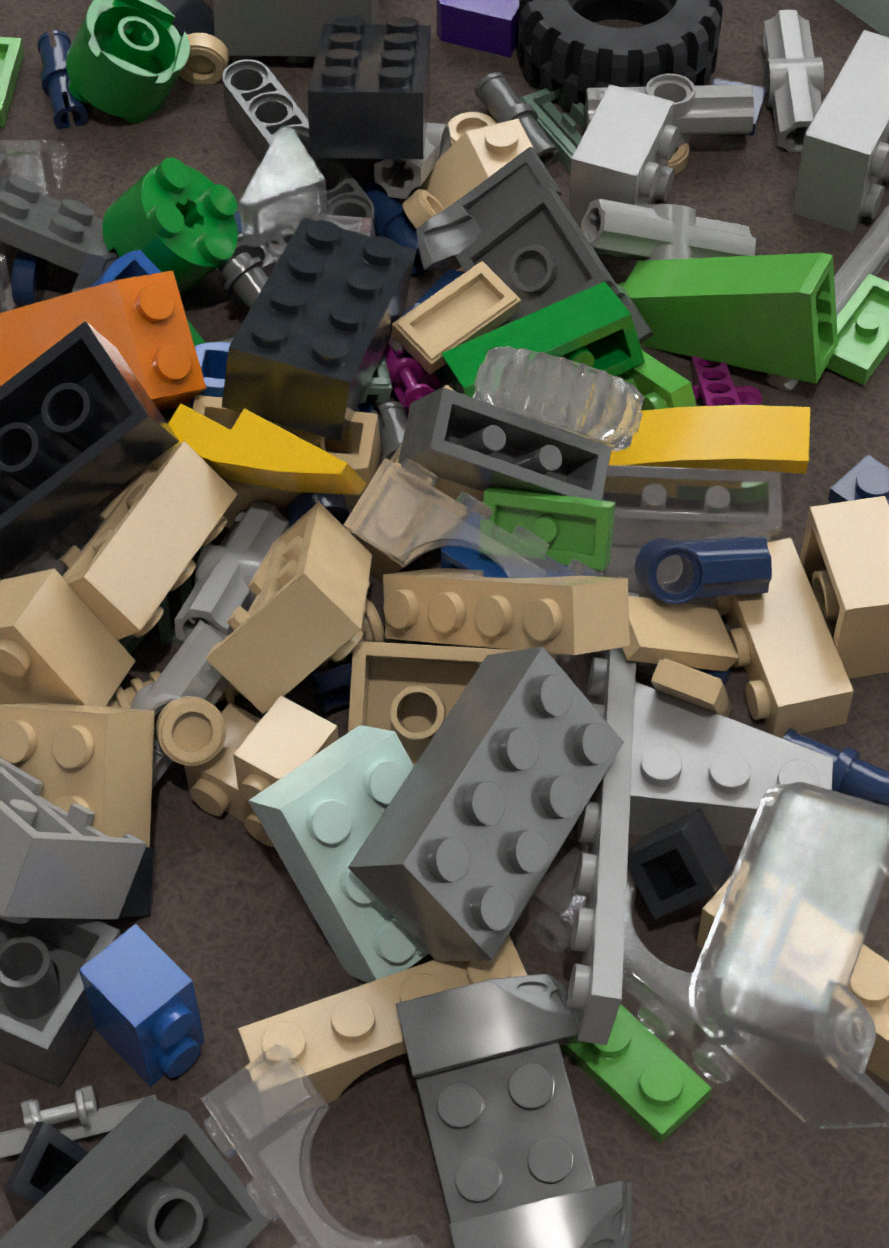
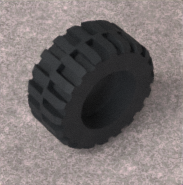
(568, 50)

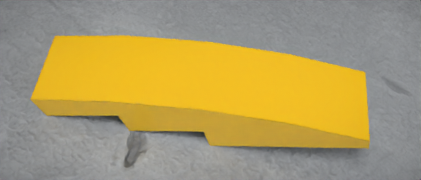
(721, 439)
(264, 454)

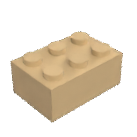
(410, 687)

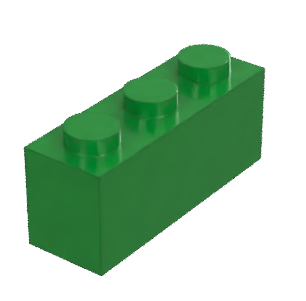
(582, 328)

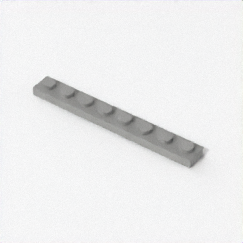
(602, 873)

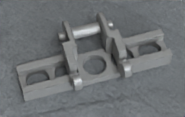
(92, 1119)

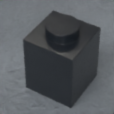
(678, 864)

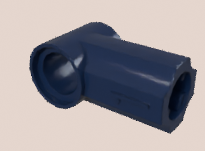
(708, 568)

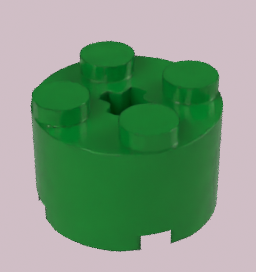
(126, 57)
(176, 222)

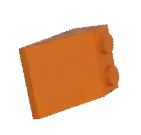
(134, 314)

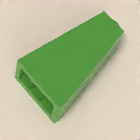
(742, 310)

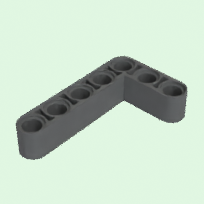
(256, 110)

